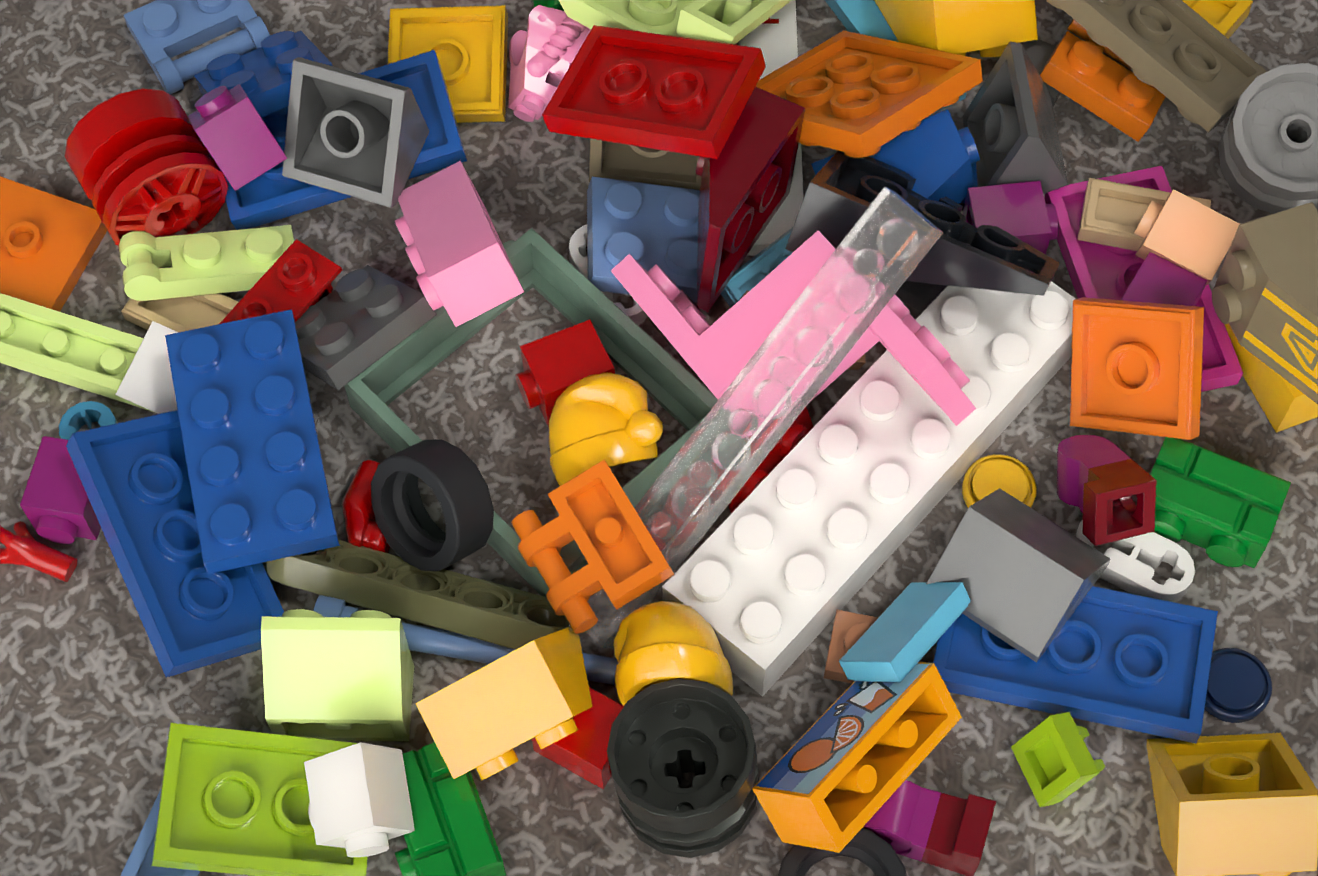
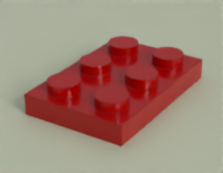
(655, 91)

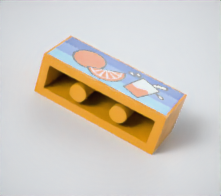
(856, 758)

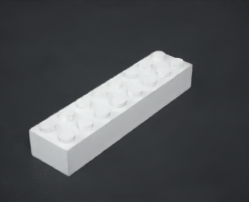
(866, 480)

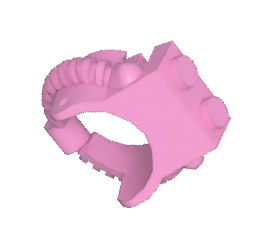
(541, 59)

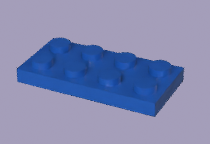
(278, 197)
(250, 442)
(147, 513)
(1111, 664)

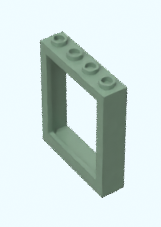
(578, 300)

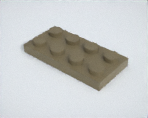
(1171, 51)

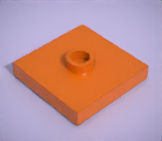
(44, 244)
(1136, 367)

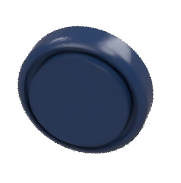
(1237, 686)

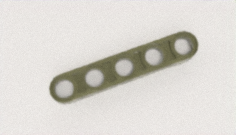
(428, 597)

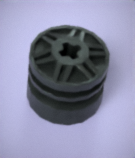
(678, 731)

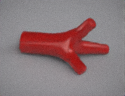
(26, 551)

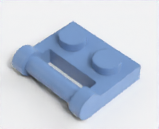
(176, 26)

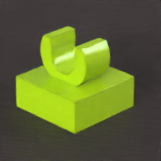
(1056, 759)

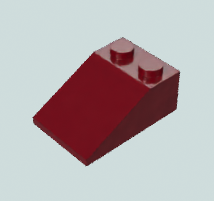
(744, 188)

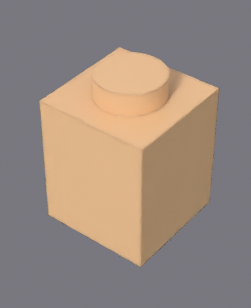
(1186, 234)

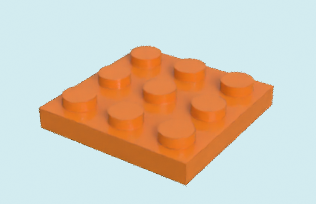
(869, 89)

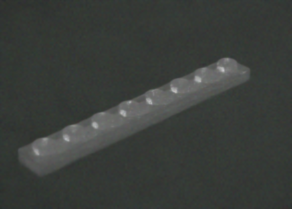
(776, 386)

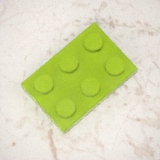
(242, 805)

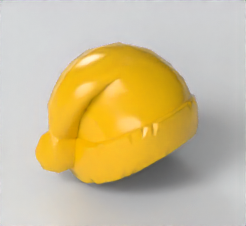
(599, 421)
(666, 644)

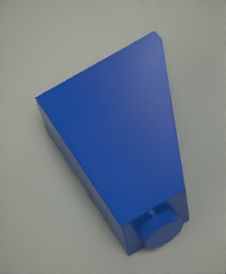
(933, 155)

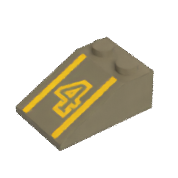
(1272, 293)

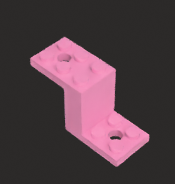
(725, 347)

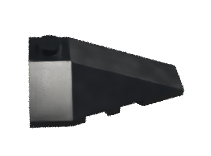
(960, 257)

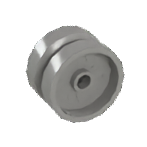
(1273, 140)

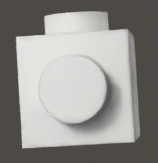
(359, 798)

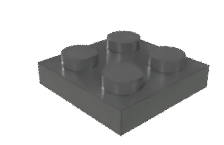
(358, 324)

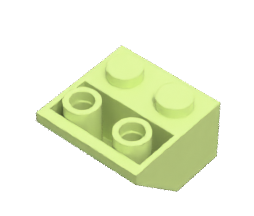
(337, 676)

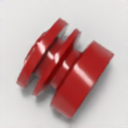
(145, 166)

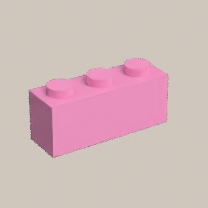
(455, 246)

